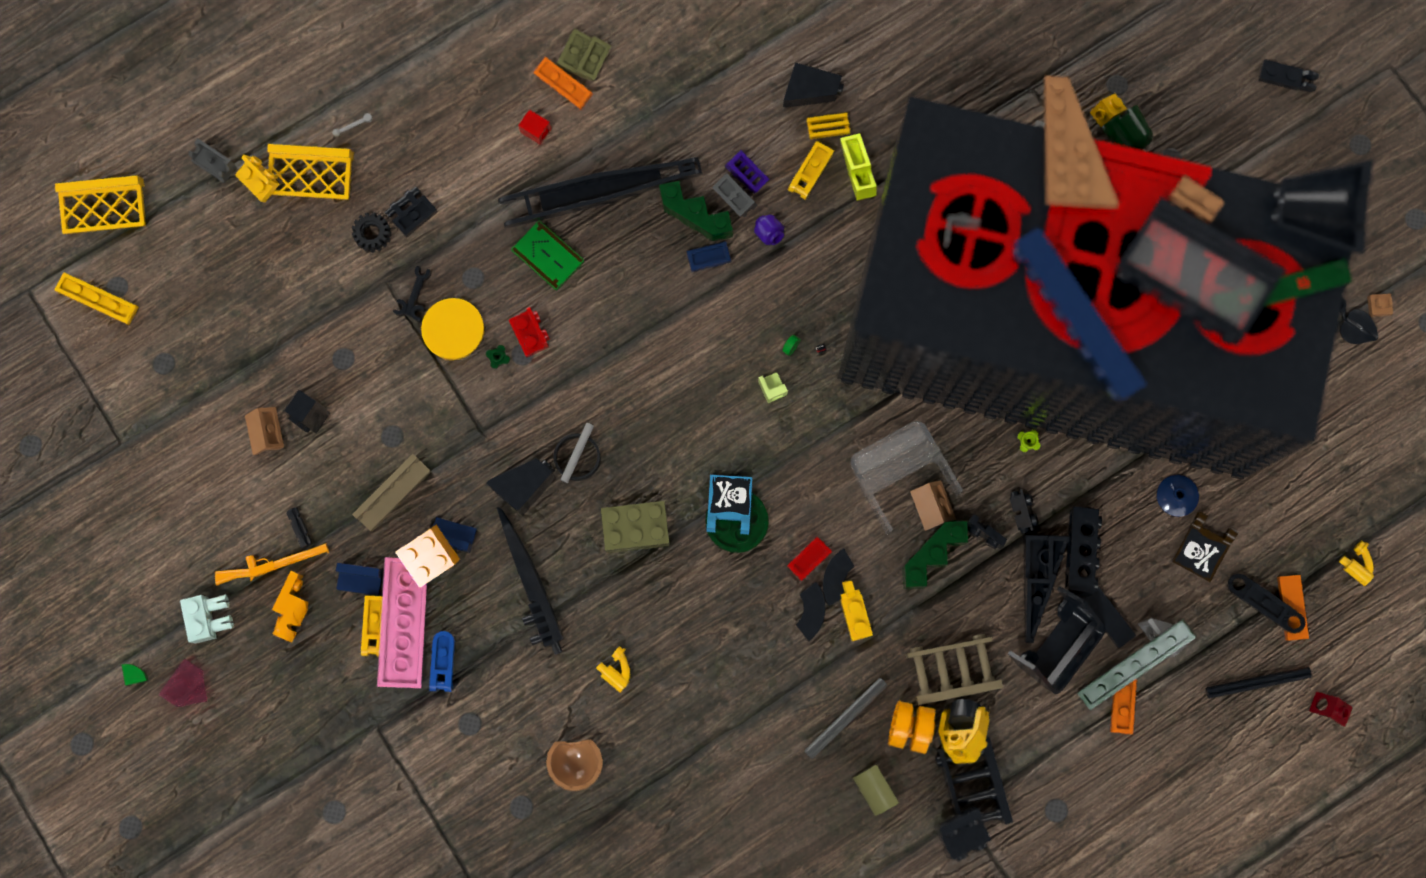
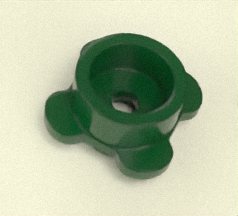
(495, 363)

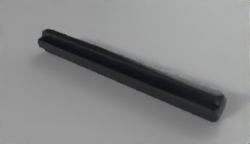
(1258, 682)

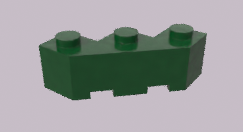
(694, 213)
(933, 553)

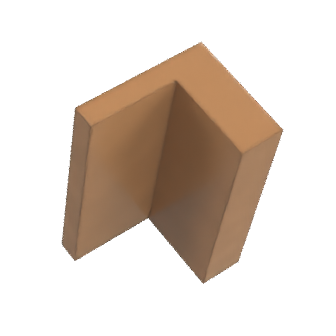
(264, 430)
(932, 505)

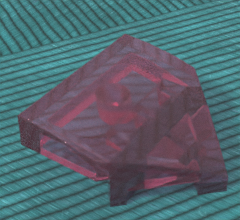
(185, 686)

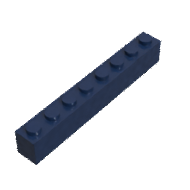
(1078, 315)

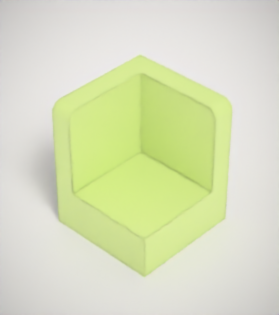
(772, 387)

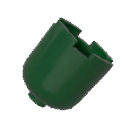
(1130, 130)

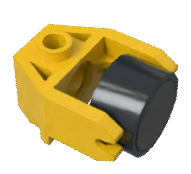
(971, 730)

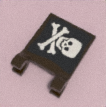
(1202, 549)

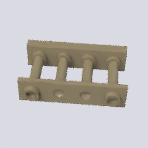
(947, 690)

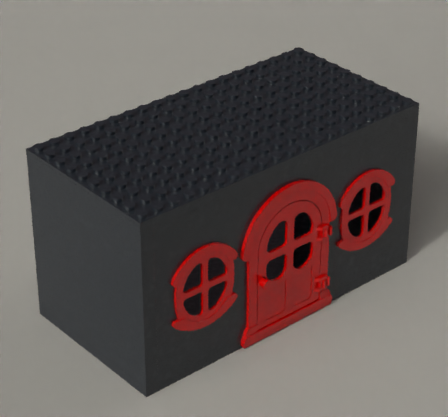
(998, 349)

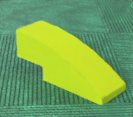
(858, 167)

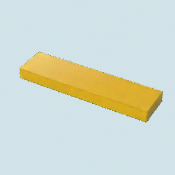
(96, 298)

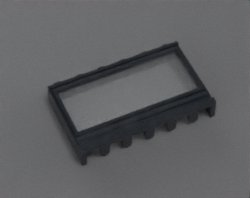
(1199, 272)

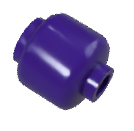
(769, 229)

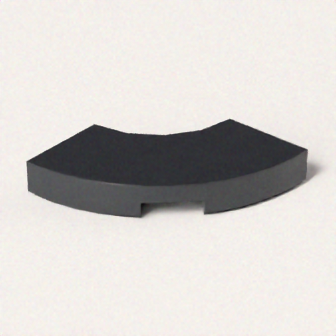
(835, 575)
(813, 611)

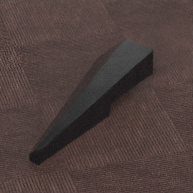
(1041, 565)

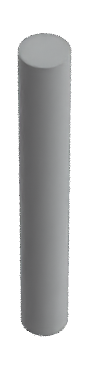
(577, 453)

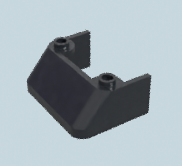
(1066, 646)

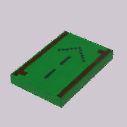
(547, 255)

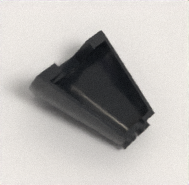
(1327, 205)

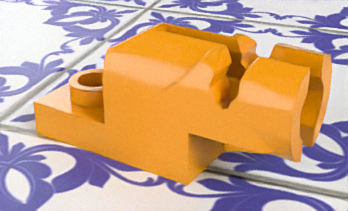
(291, 607)

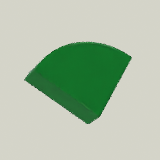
(133, 674)

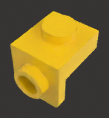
(1108, 109)

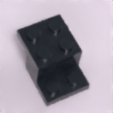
(963, 834)

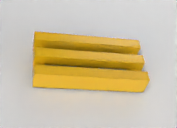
(827, 118)

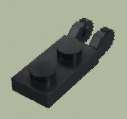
(1287, 76)

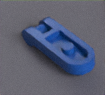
(442, 661)

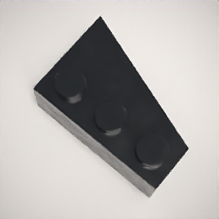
(306, 412)

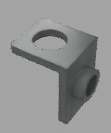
(961, 221)

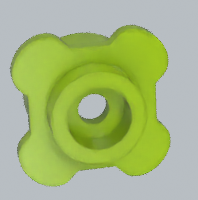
(1033, 436)

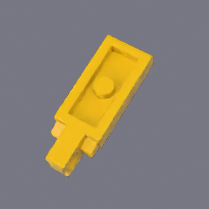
(855, 612)

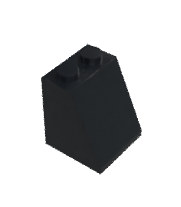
(523, 484)

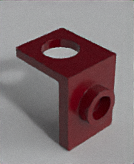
(1336, 709)

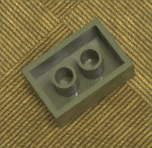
(635, 527)

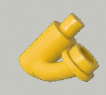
(1355, 569)
(612, 676)

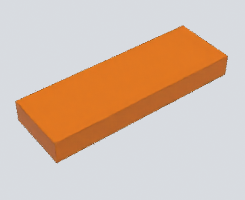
(563, 83)
(1292, 594)
(1123, 709)

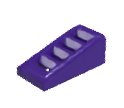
(751, 167)

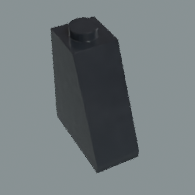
(811, 86)

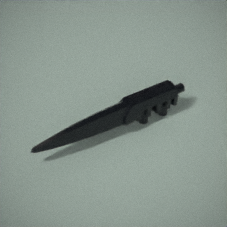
(540, 608)

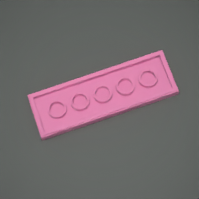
(401, 628)

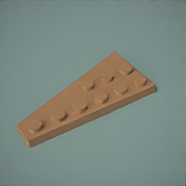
(1071, 158)

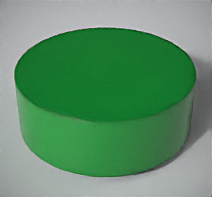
(791, 345)

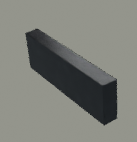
(1115, 625)

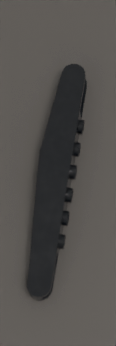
(598, 189)

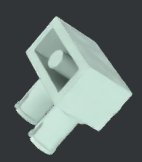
(199, 618)

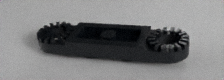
(1266, 603)

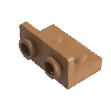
(1195, 200)

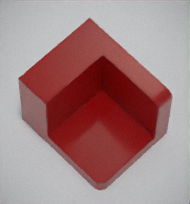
(534, 127)

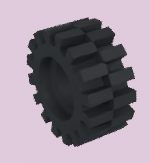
(380, 240)

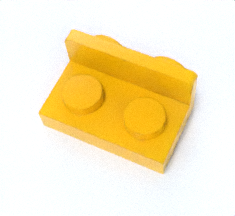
(257, 178)

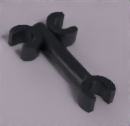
(411, 308)

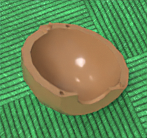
(574, 764)

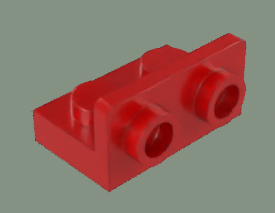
(529, 333)

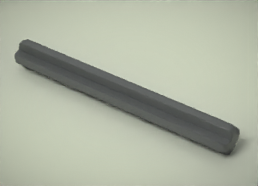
(846, 717)

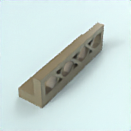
(391, 492)

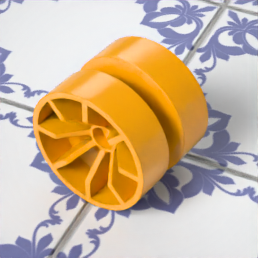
(918, 728)

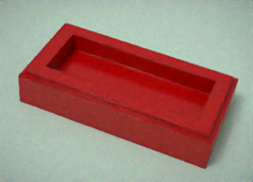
(809, 558)

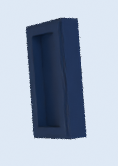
(708, 256)

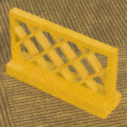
(313, 154)
(103, 187)

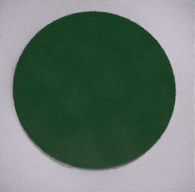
(728, 532)

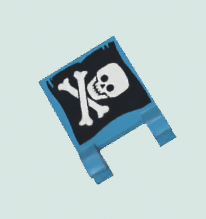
(729, 501)

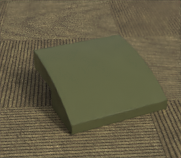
(583, 55)

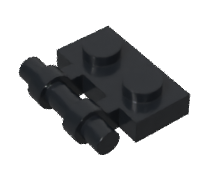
(414, 215)

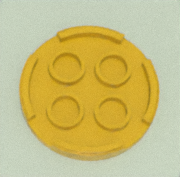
(452, 329)

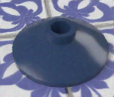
(1170, 502)

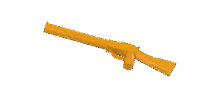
(255, 571)

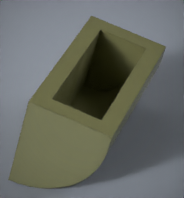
(875, 790)

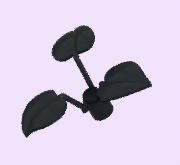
(1357, 326)

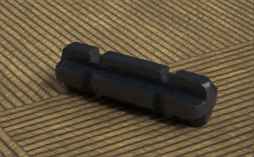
(299, 527)

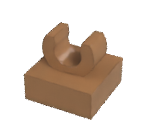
(1380, 305)

